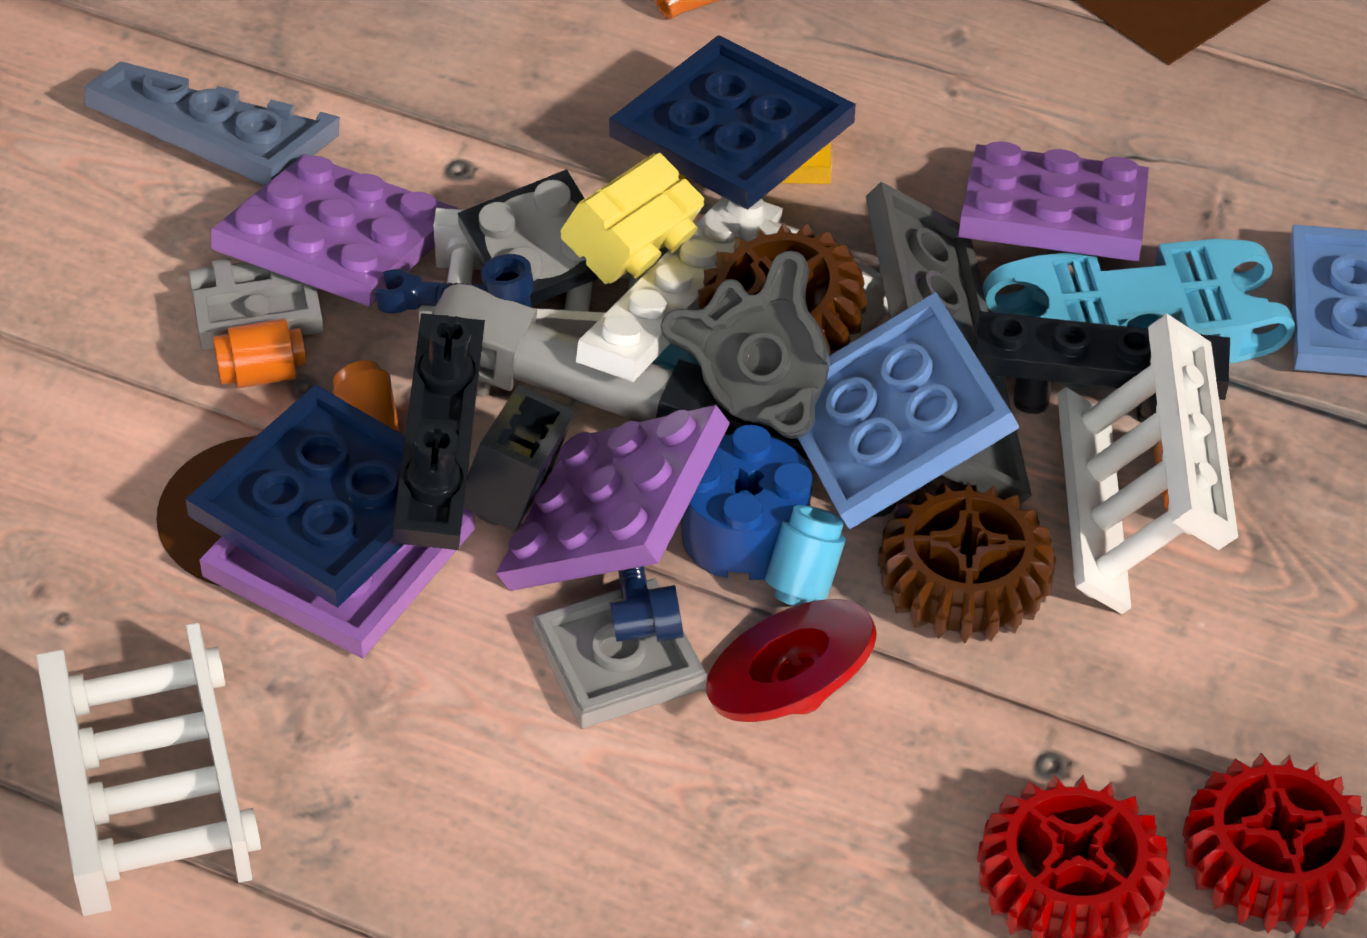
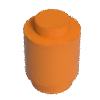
(259, 353)

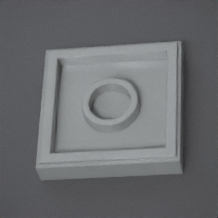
(609, 676)

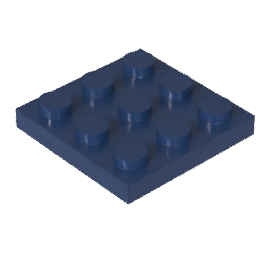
(733, 121)
(311, 495)

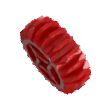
(1069, 841)
(1263, 856)

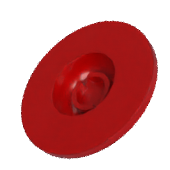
(791, 661)

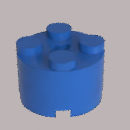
(743, 503)

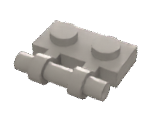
(247, 295)

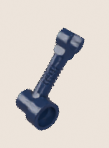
(503, 276)
(645, 611)

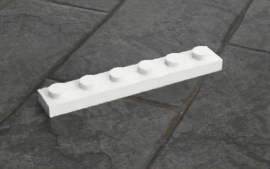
(630, 331)

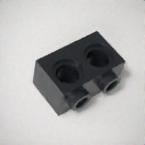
(516, 457)

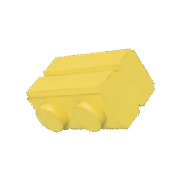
(633, 219)

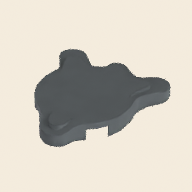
(759, 350)

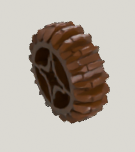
(833, 286)
(1005, 569)

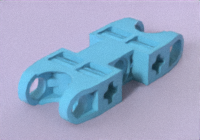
(1199, 295)

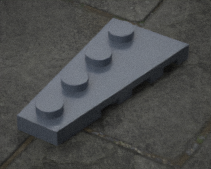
(210, 121)

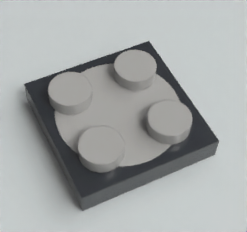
(530, 226)

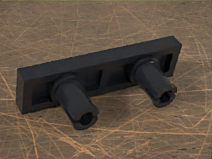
(1074, 353)
(439, 432)

